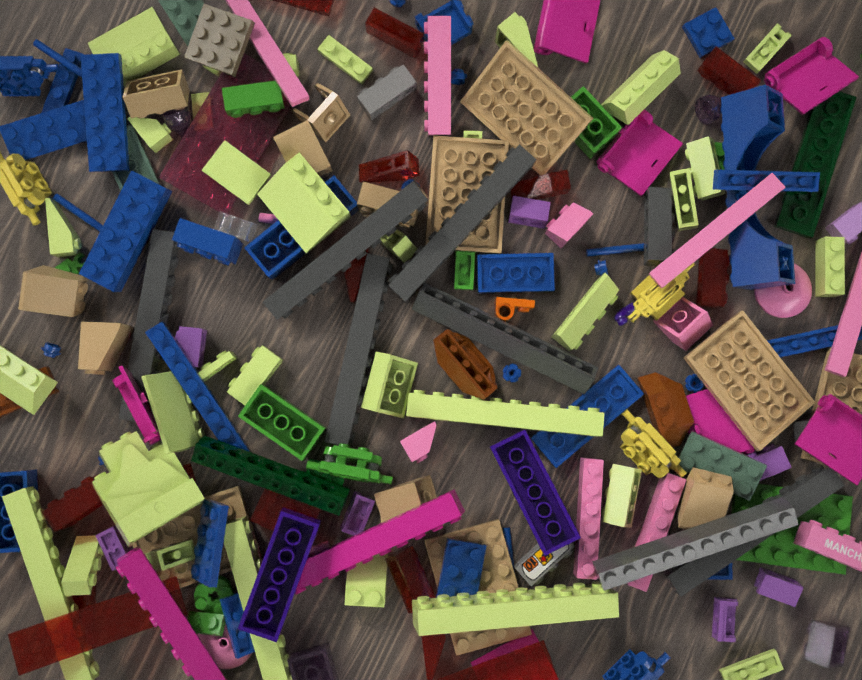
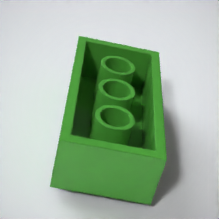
(282, 422)

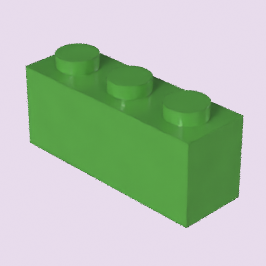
(252, 99)

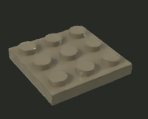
(219, 40)

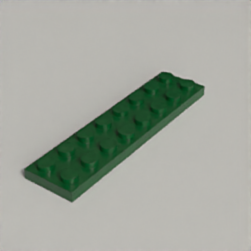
(816, 153)

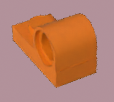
(522, 305)

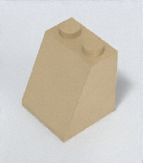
(303, 140)
(53, 291)
(101, 345)
(404, 497)
(704, 498)

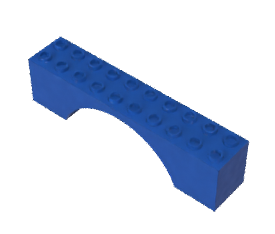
(749, 126)

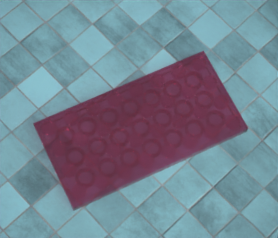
(211, 127)

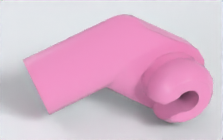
(267, 218)

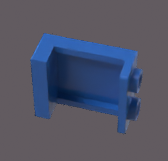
(460, 23)

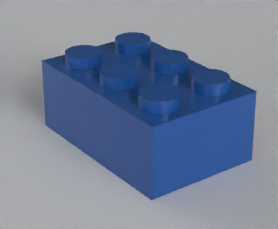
(207, 242)

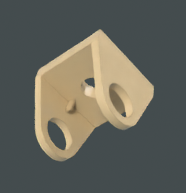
(331, 108)

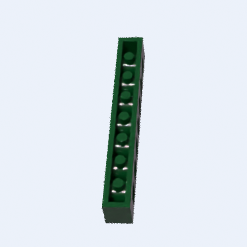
(270, 475)

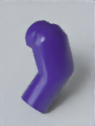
(621, 315)

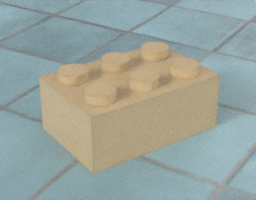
(156, 94)
(375, 196)

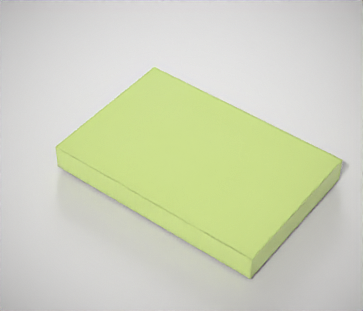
(236, 172)

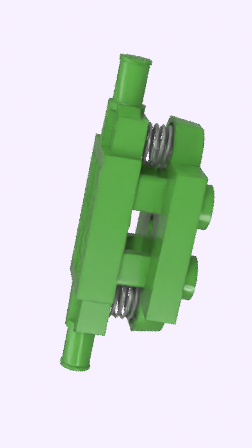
(344, 454)

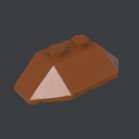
(465, 364)
(666, 407)

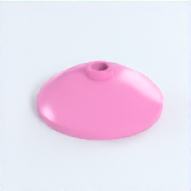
(783, 303)
(222, 654)

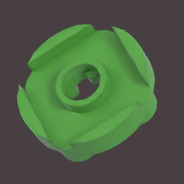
(205, 602)

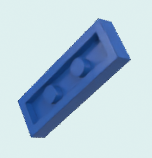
(233, 612)

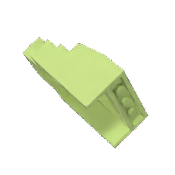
(143, 486)

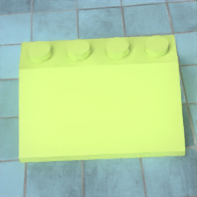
(140, 41)
(303, 203)
(172, 412)

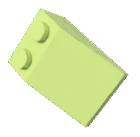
(516, 32)
(367, 583)

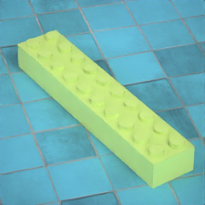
(513, 608)

